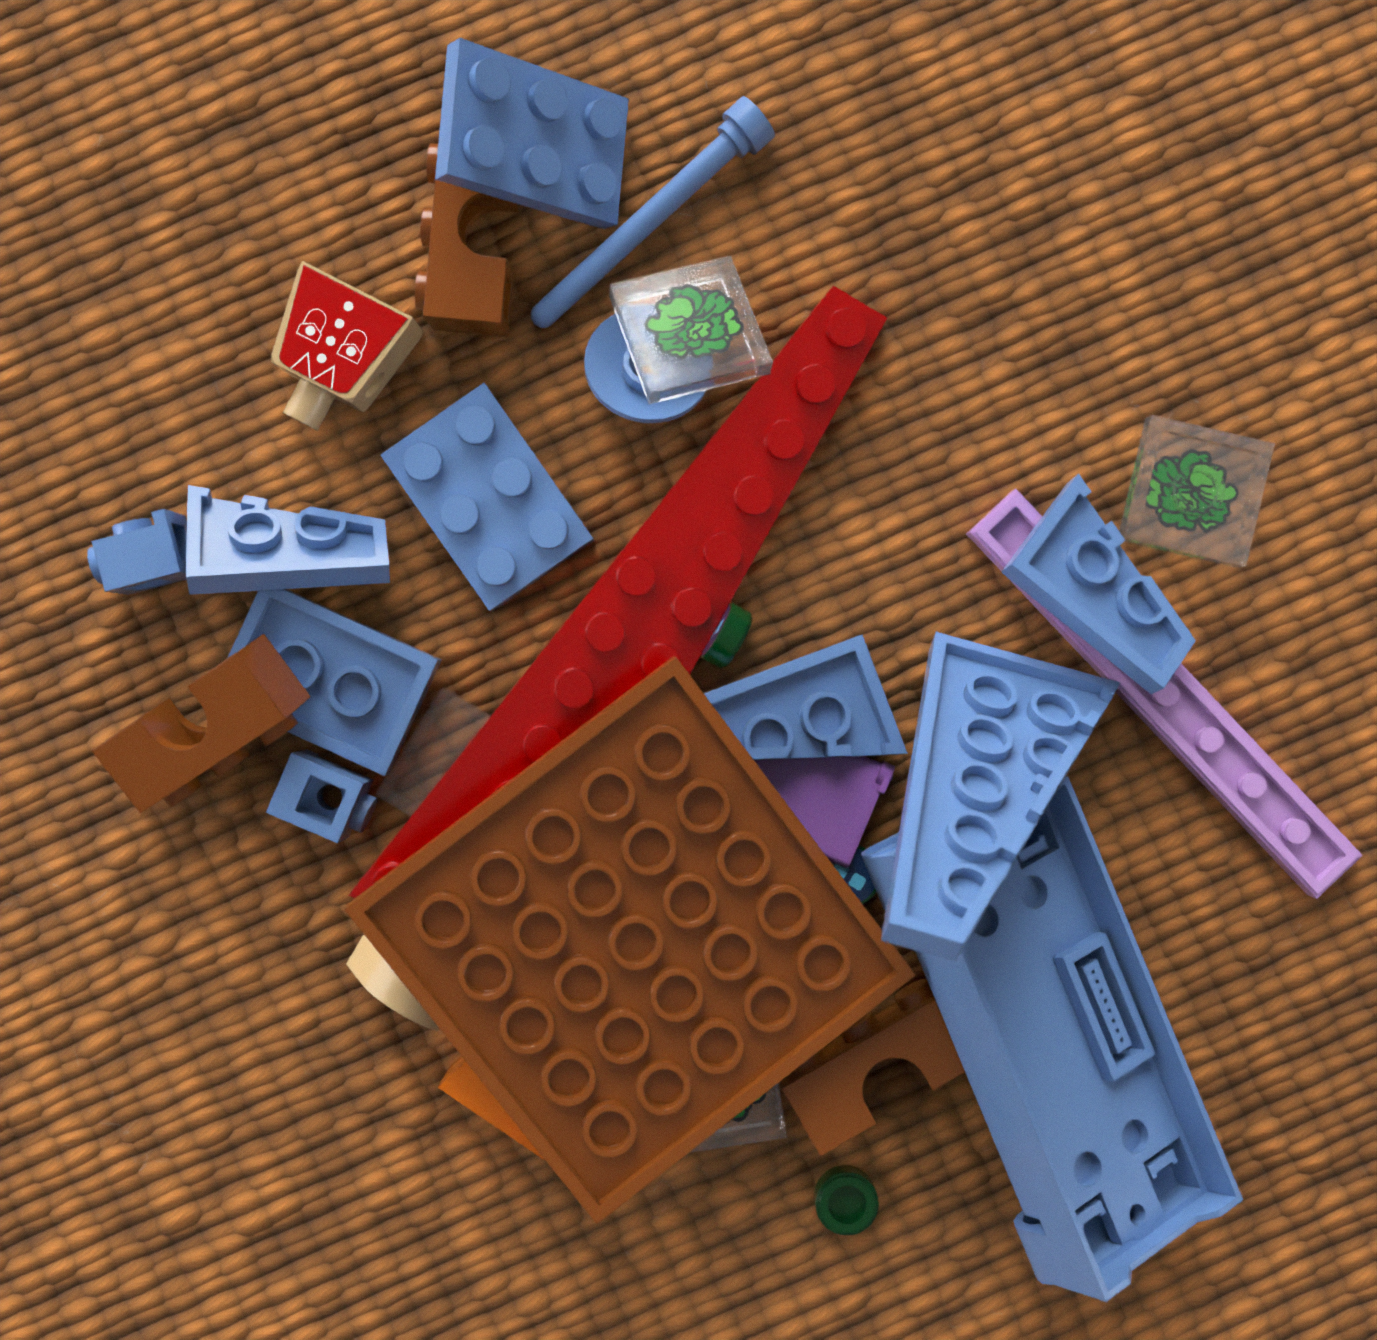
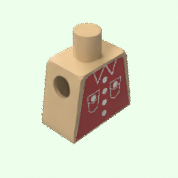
(338, 345)

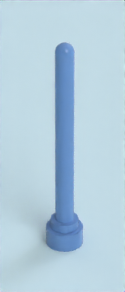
(743, 131)

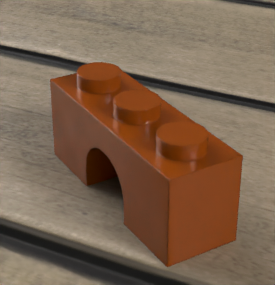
(461, 287)
(242, 700)
(829, 1085)

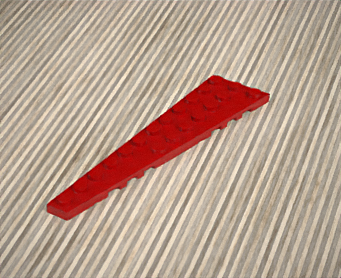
(669, 578)

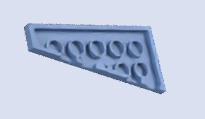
(981, 773)

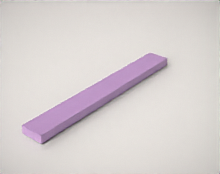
(1201, 737)

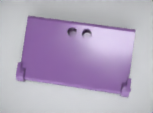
(831, 797)

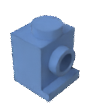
(141, 554)
(301, 801)

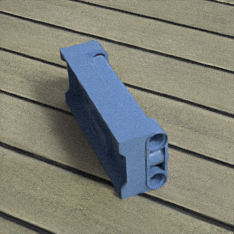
(1075, 1064)

